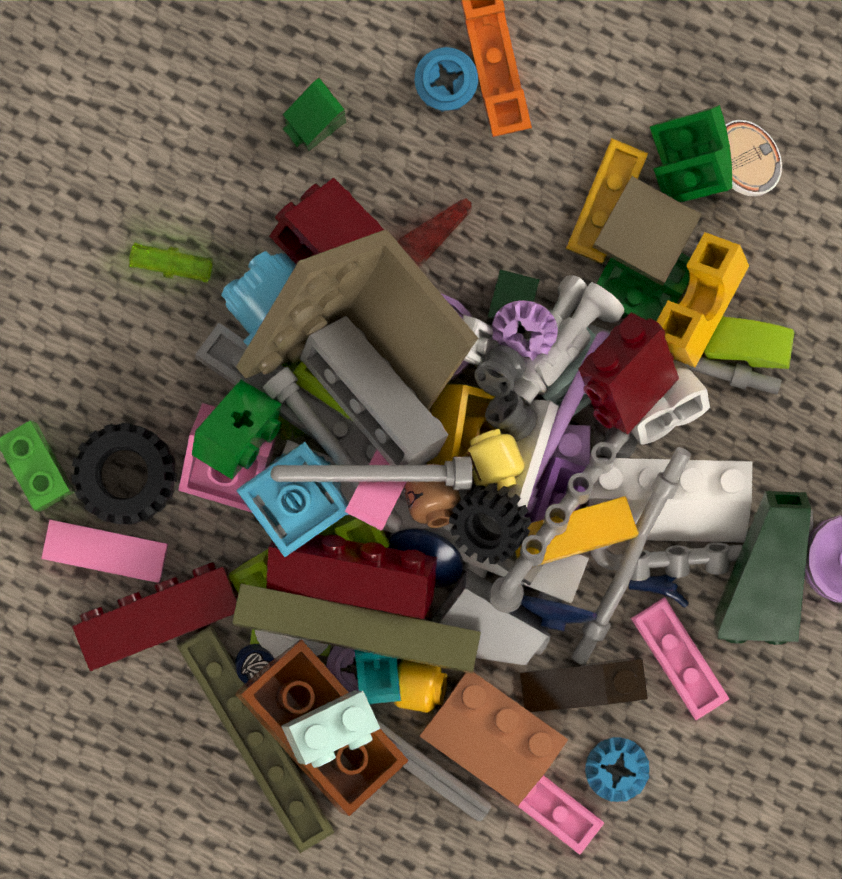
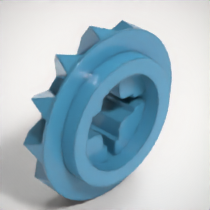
(453, 62)
(607, 753)

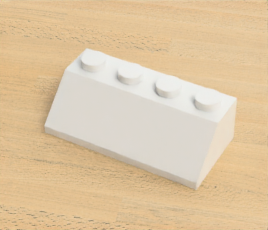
(707, 507)

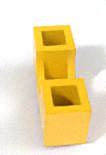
(714, 277)

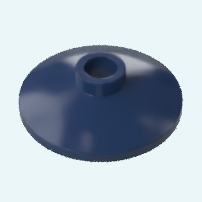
(449, 559)
(556, 614)

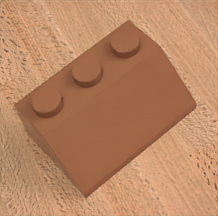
(493, 737)

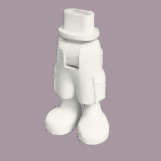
(572, 334)

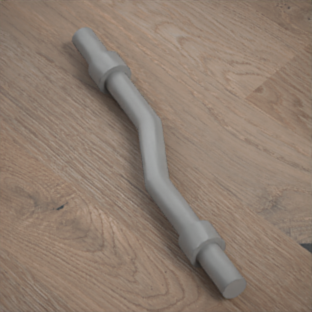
(663, 488)

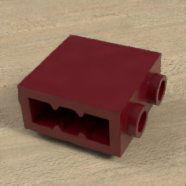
(321, 222)
(628, 373)

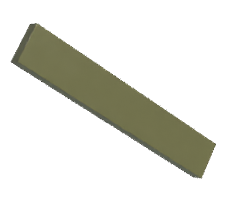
(356, 628)
(262, 753)

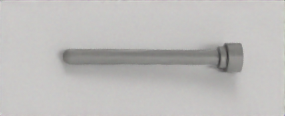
(285, 389)
(453, 473)

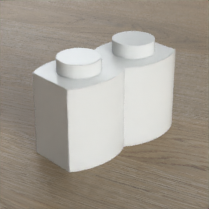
(677, 407)

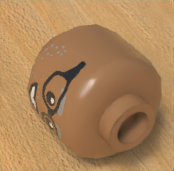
(431, 502)

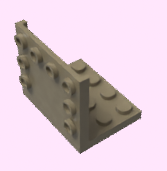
(383, 297)

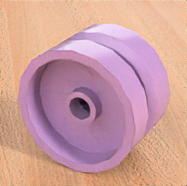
(825, 559)

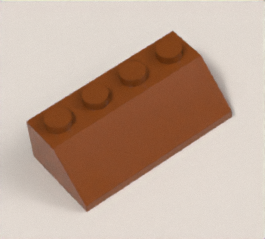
(297, 685)

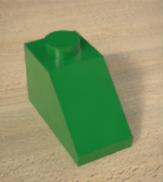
(313, 116)

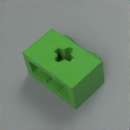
(35, 466)

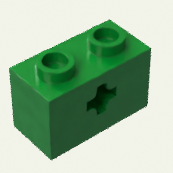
(237, 429)

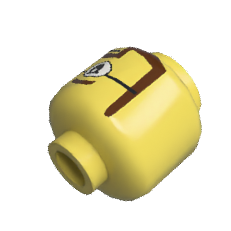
(495, 459)

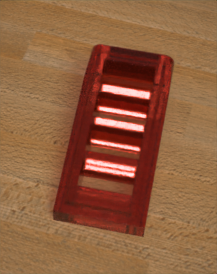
(430, 235)

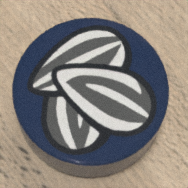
(251, 661)

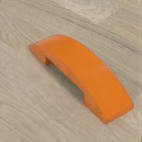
(496, 66)

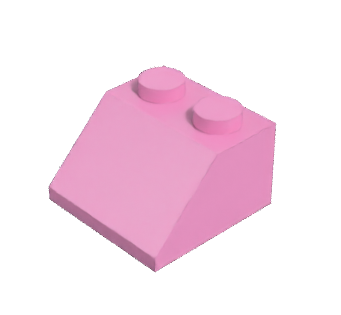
(209, 483)

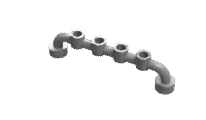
(677, 559)
(507, 591)

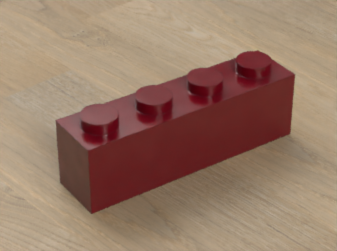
(356, 575)
(155, 618)

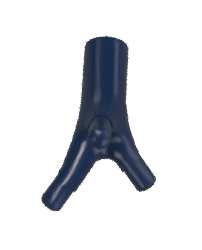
(661, 585)

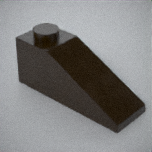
(584, 685)

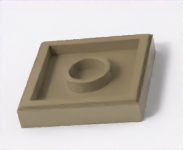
(647, 230)

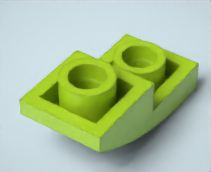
(753, 341)

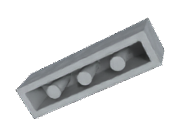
(373, 394)

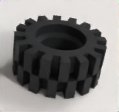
(477, 536)

